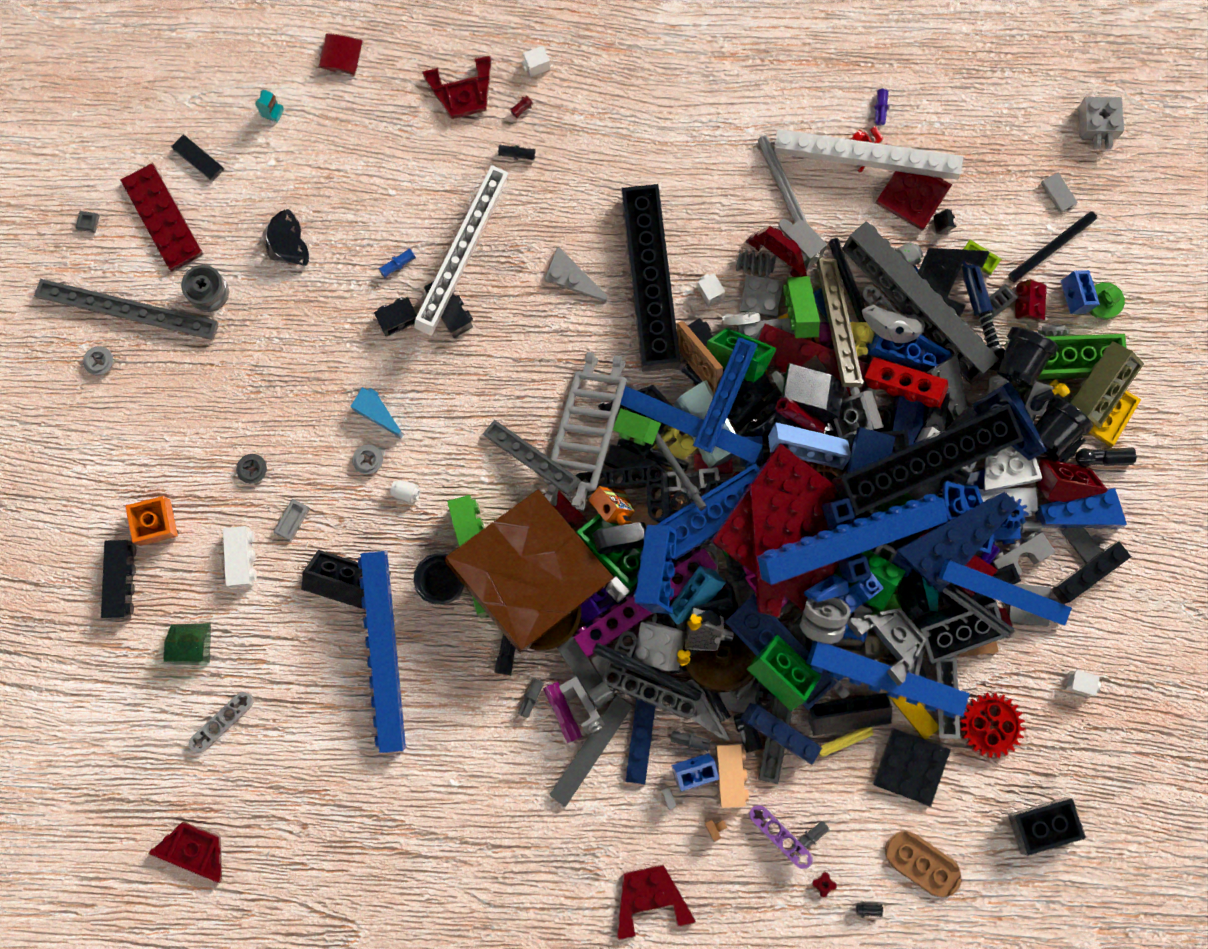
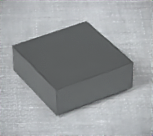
(87, 221)

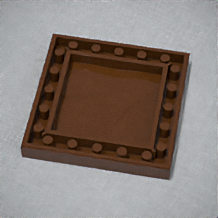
(528, 570)

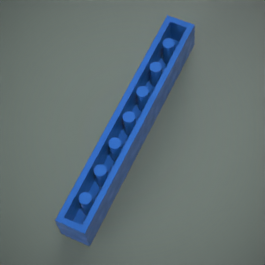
(874, 673)

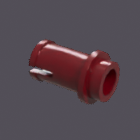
(521, 106)

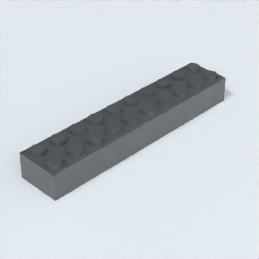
(915, 296)

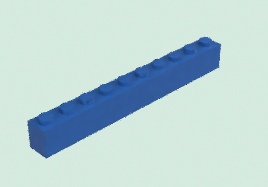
(851, 538)
(383, 651)

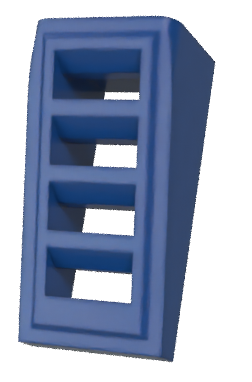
(828, 588)

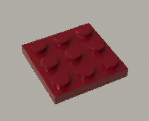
(913, 197)

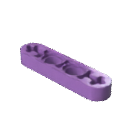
(781, 836)

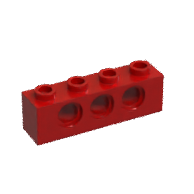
(880, 368)

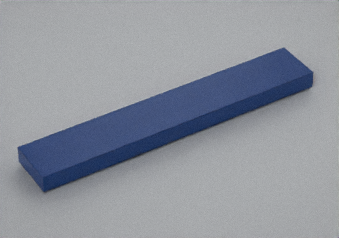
(725, 395)

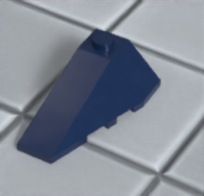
(1007, 394)
(908, 415)

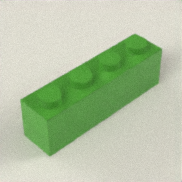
(801, 307)

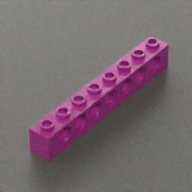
(583, 637)

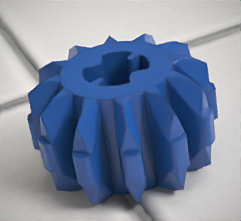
(1018, 518)

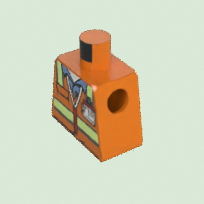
(612, 505)

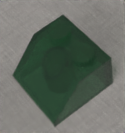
(188, 643)

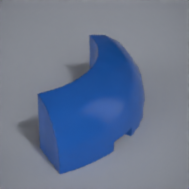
(955, 506)

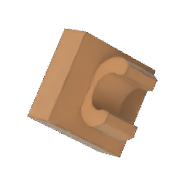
(714, 829)

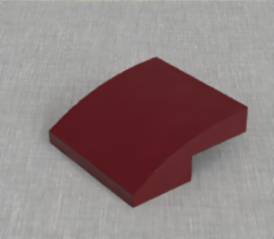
(340, 53)

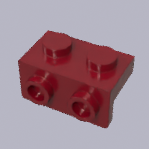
(1030, 300)

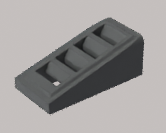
(1005, 295)

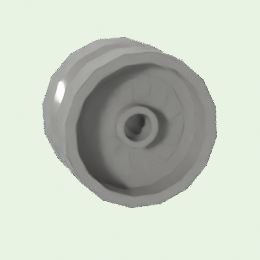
(825, 620)

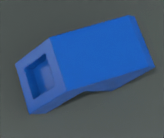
(861, 592)

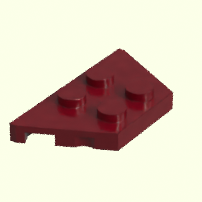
(192, 850)

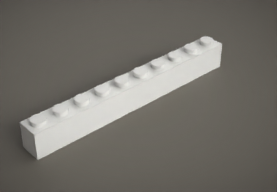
(869, 154)
(461, 250)

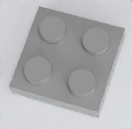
(761, 296)

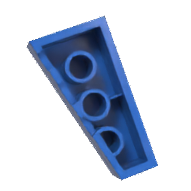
(917, 354)
(1088, 512)
(656, 569)

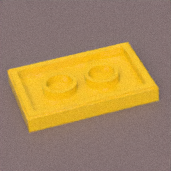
(1117, 420)

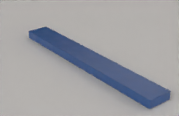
(688, 423)
(1004, 592)

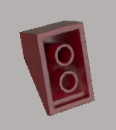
(1068, 481)

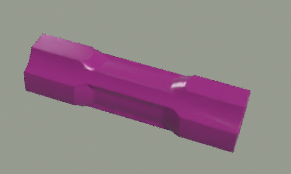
(561, 709)

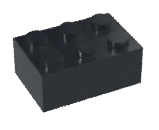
(1046, 826)

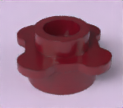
(818, 883)

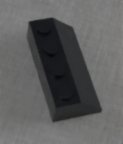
(334, 578)
(957, 630)

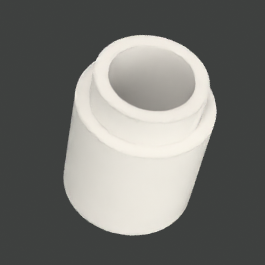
(405, 491)

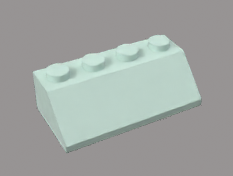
(697, 402)

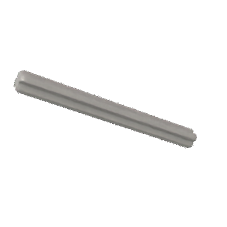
(781, 179)

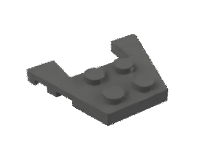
(897, 634)

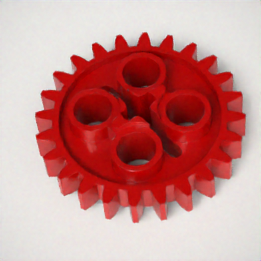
(979, 736)

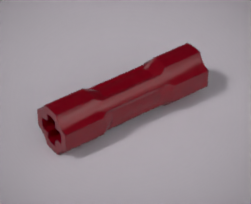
(792, 411)

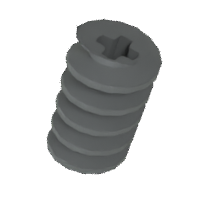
(755, 262)

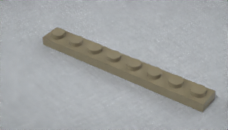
(839, 323)

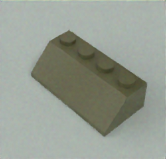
(1107, 383)

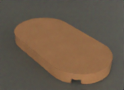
(923, 864)

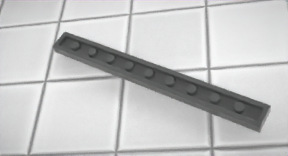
(126, 309)

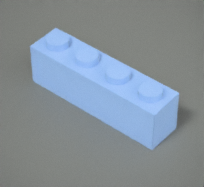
(811, 445)

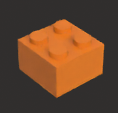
(151, 521)

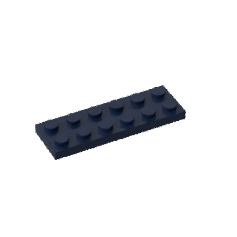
(759, 629)

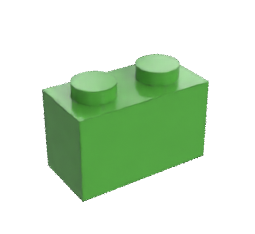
(637, 427)

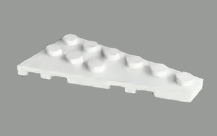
(1008, 466)

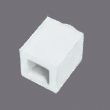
(536, 61)
(710, 289)
(1083, 683)

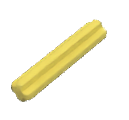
(845, 741)

